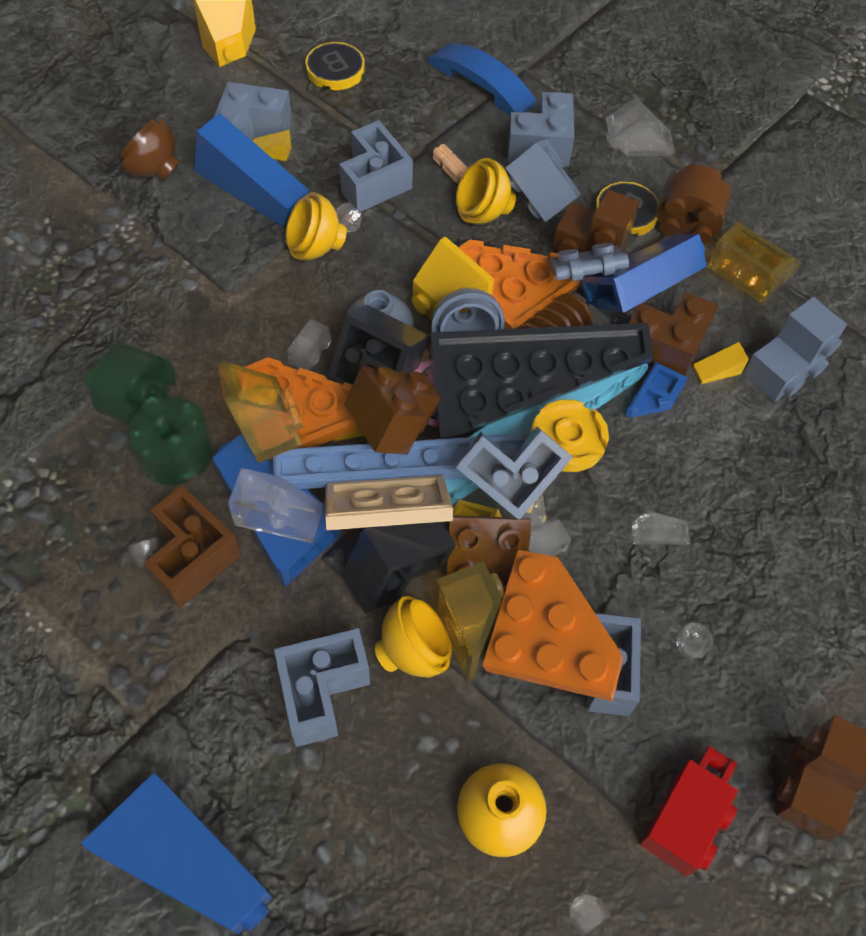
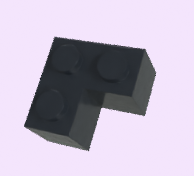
(375, 341)
(393, 556)

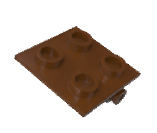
(488, 540)

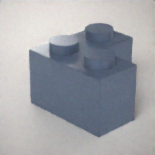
(256, 109)
(552, 122)
(377, 169)
(542, 180)
(797, 352)
(516, 479)
(627, 637)
(313, 673)

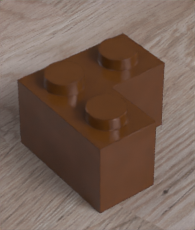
(608, 224)
(678, 336)
(391, 407)
(196, 547)
(824, 778)

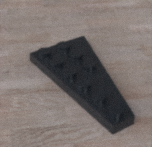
(508, 371)

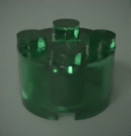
(127, 379)
(170, 440)

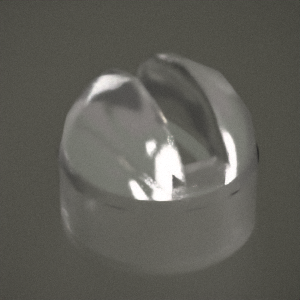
(349, 216)
(143, 549)
(694, 641)
(588, 913)

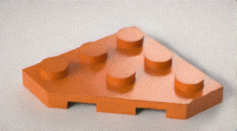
(521, 280)
(318, 402)
(551, 632)

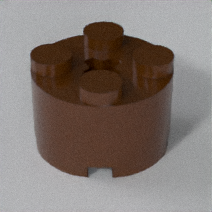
(694, 202)

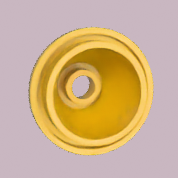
(484, 193)
(314, 228)
(413, 640)
(492, 829)

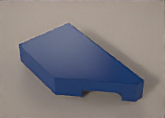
(657, 391)

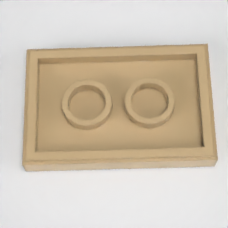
(387, 502)

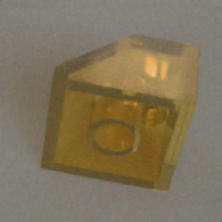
(261, 410)
(469, 609)

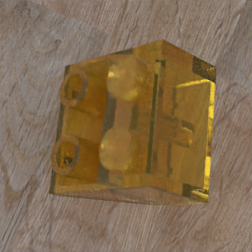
(752, 262)

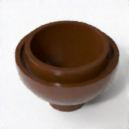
(150, 151)

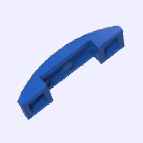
(487, 72)

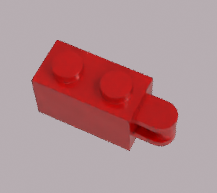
(693, 814)

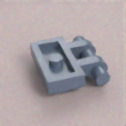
(574, 265)

